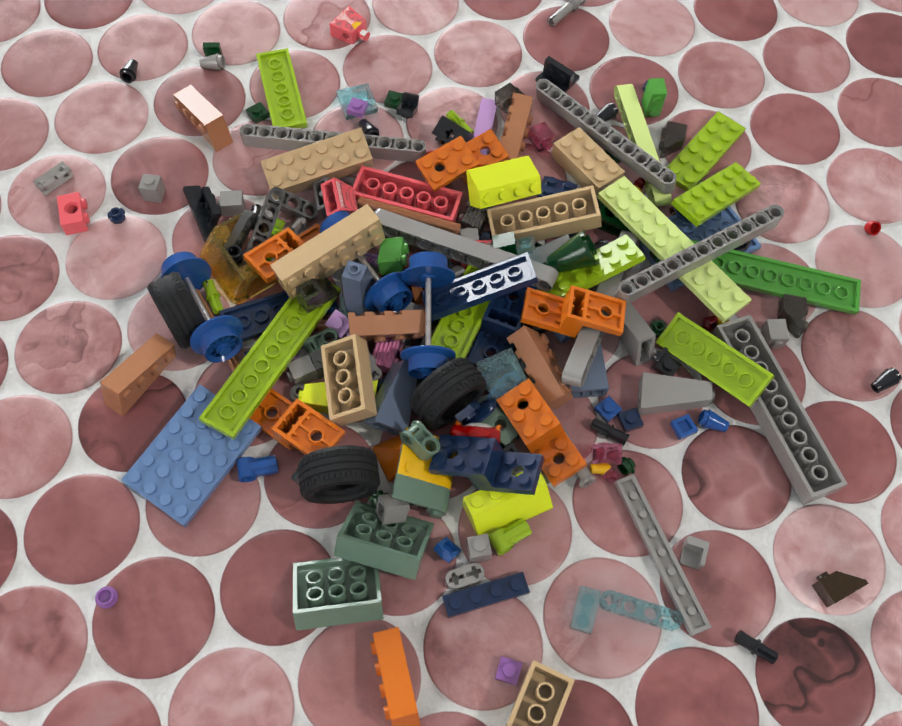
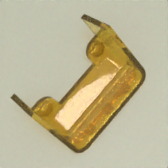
(235, 282)

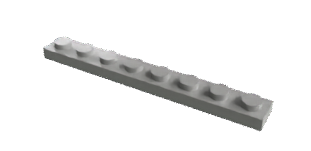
(662, 556)

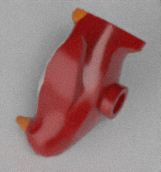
(476, 430)

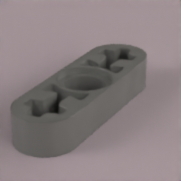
(242, 229)

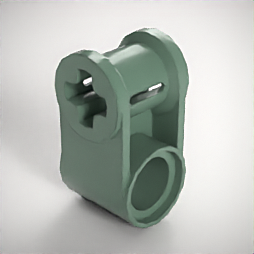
(320, 339)
(419, 440)

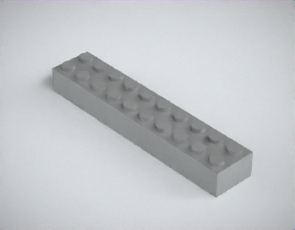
(784, 418)

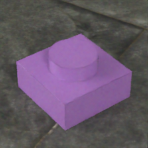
(357, 107)
(508, 671)

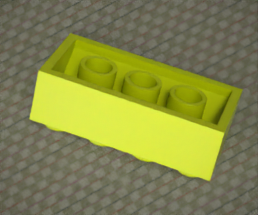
(503, 182)
(498, 510)

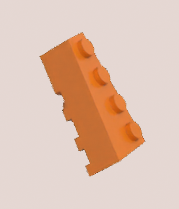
(396, 678)

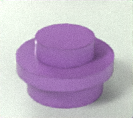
(106, 597)

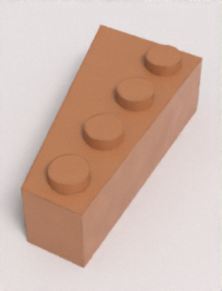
(516, 125)
(541, 366)
(136, 374)

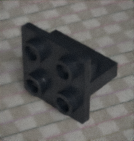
(558, 74)

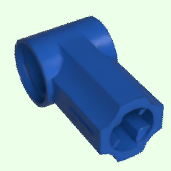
(251, 468)

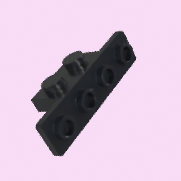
(203, 208)

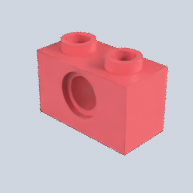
(72, 213)

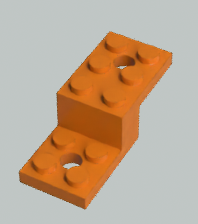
(458, 157)
(276, 248)
(575, 310)
(296, 424)
(541, 432)

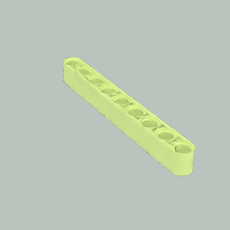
(639, 134)

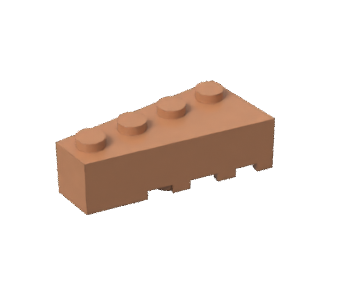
(204, 117)
(388, 325)

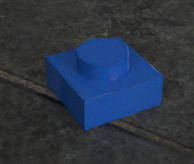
(608, 409)
(684, 427)
(447, 550)

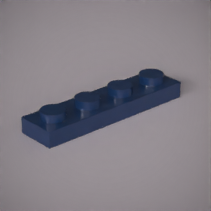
(485, 595)

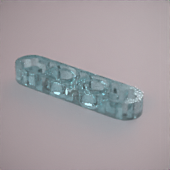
(640, 607)

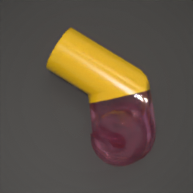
(605, 471)

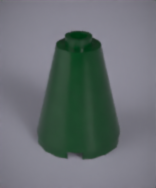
(574, 254)

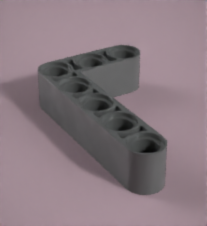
(275, 207)

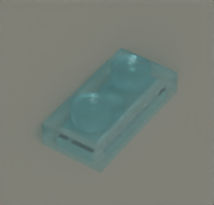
(525, 245)
(585, 610)

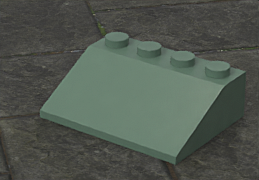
(387, 547)
(335, 593)

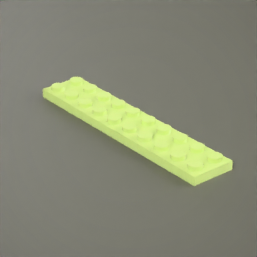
(666, 239)

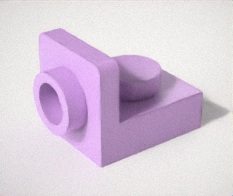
(340, 323)

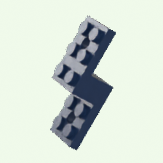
(498, 323)
(487, 464)

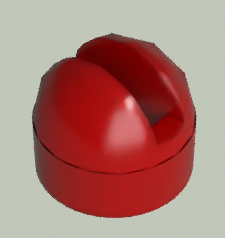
(872, 227)

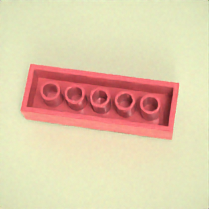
(407, 193)

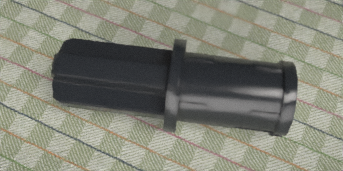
(609, 431)
(756, 647)

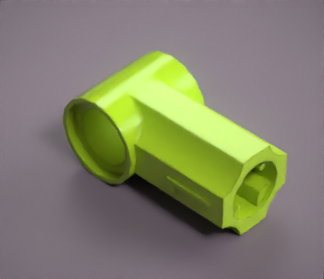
(505, 539)

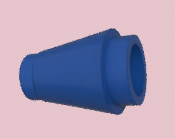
(713, 421)

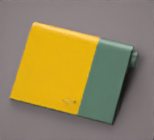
(420, 487)

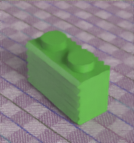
(654, 97)
(392, 255)

